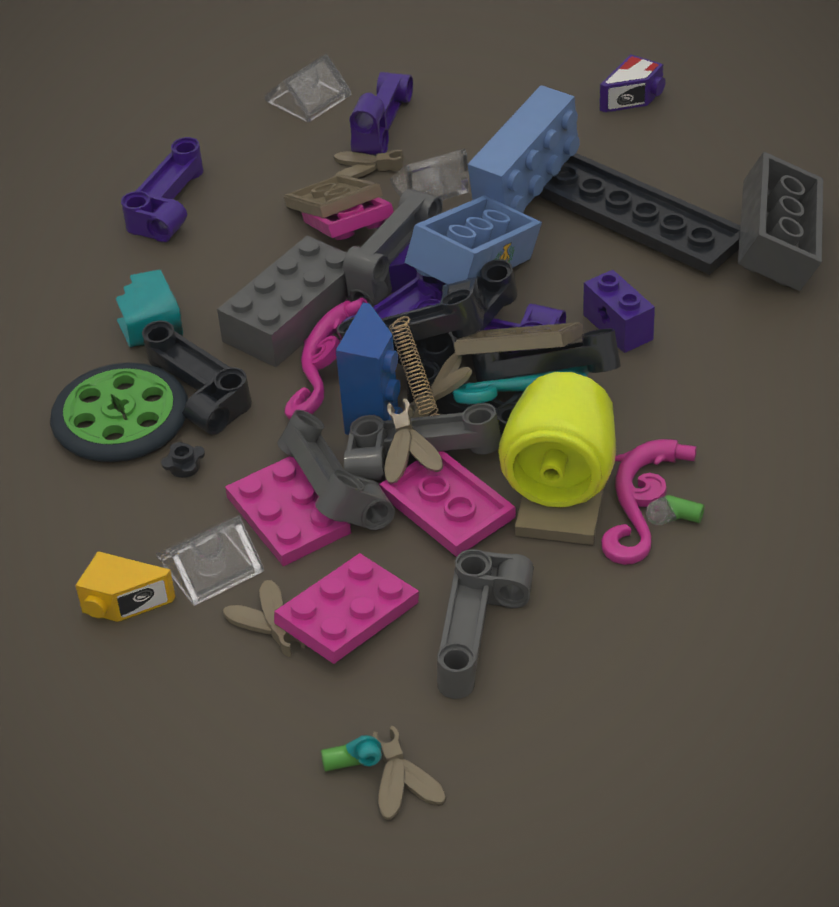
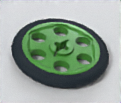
(136, 440)

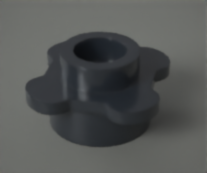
(183, 459)

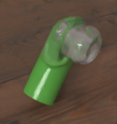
(672, 508)

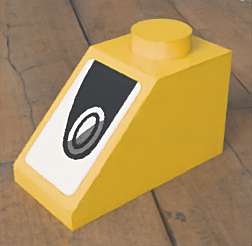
(123, 587)

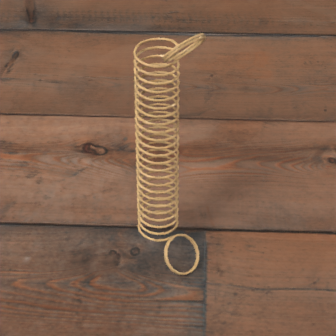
(399, 328)

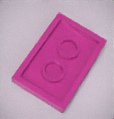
(342, 224)
(449, 504)
(283, 511)
(346, 608)

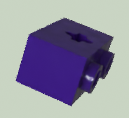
(617, 305)

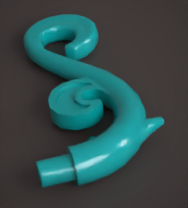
(488, 390)

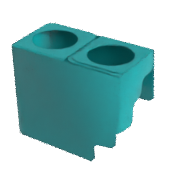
(144, 302)

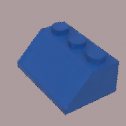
(367, 368)

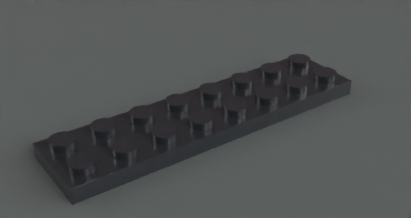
(643, 213)

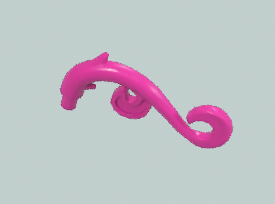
(318, 353)
(631, 498)

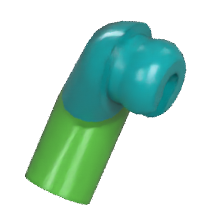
(361, 751)

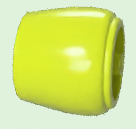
(559, 440)

